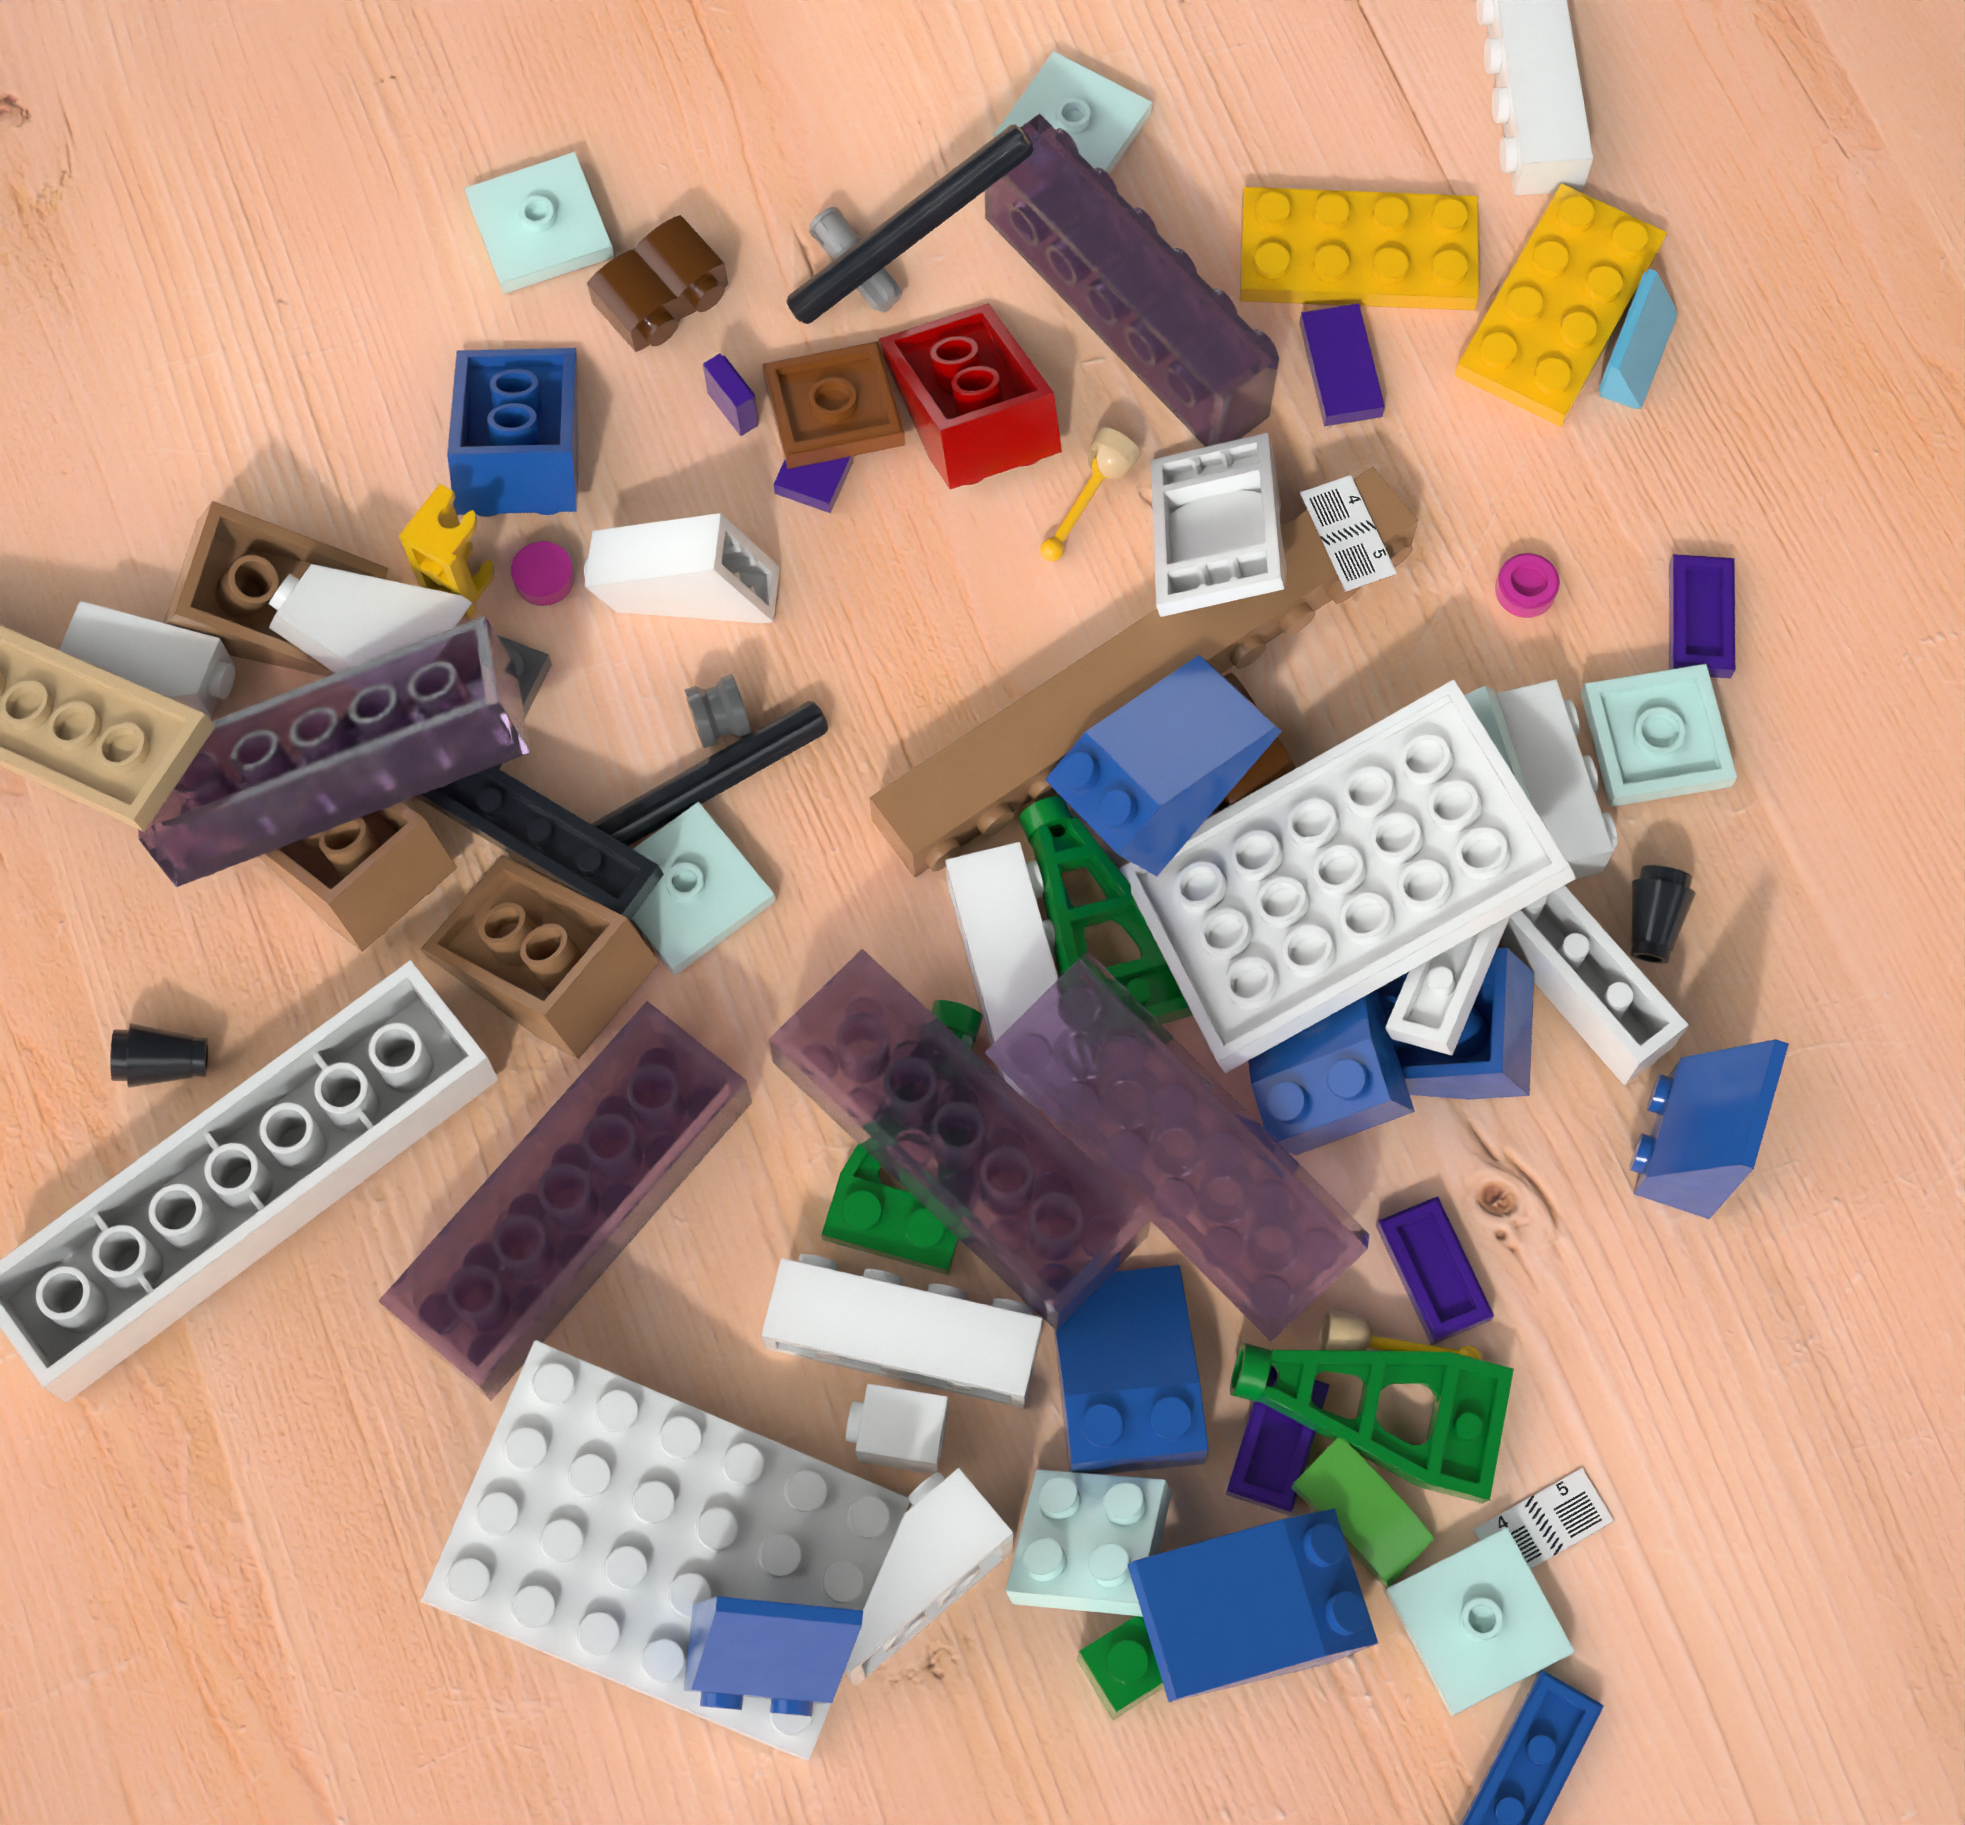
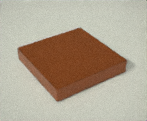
(833, 405)

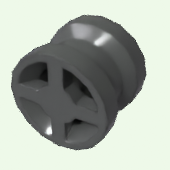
(717, 711)

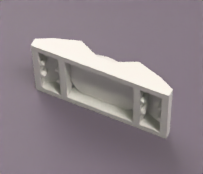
(1216, 525)

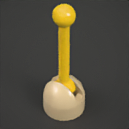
(1109, 457)
(1349, 1332)

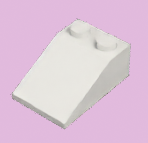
(936, 1556)

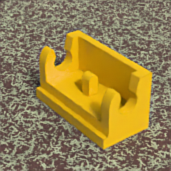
(441, 546)

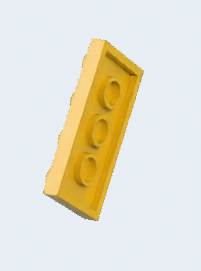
(1359, 248)
(1560, 304)

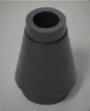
(1659, 911)
(156, 1056)

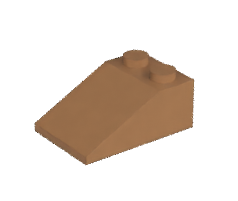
(234, 573)
(365, 871)
(543, 955)

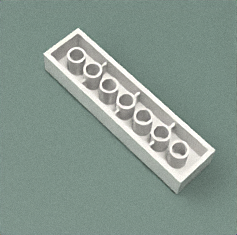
(237, 1181)

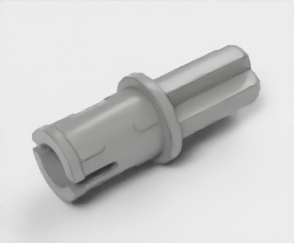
(838, 236)

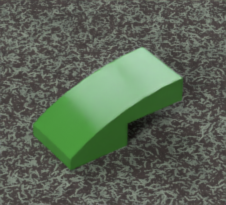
(1372, 1516)

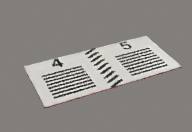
(1348, 533)
(1552, 1518)

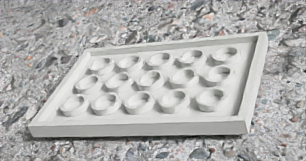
(1346, 875)
(626, 1509)

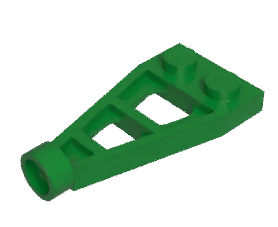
(1066, 845)
(886, 1218)
(1463, 1422)

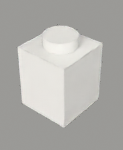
(898, 1428)

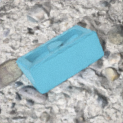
(1640, 343)

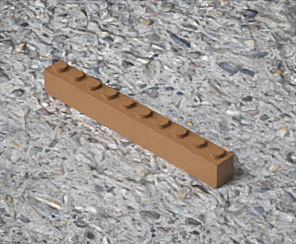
(1006, 759)

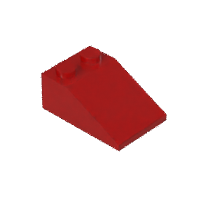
(973, 396)

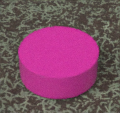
(542, 573)
(1527, 585)

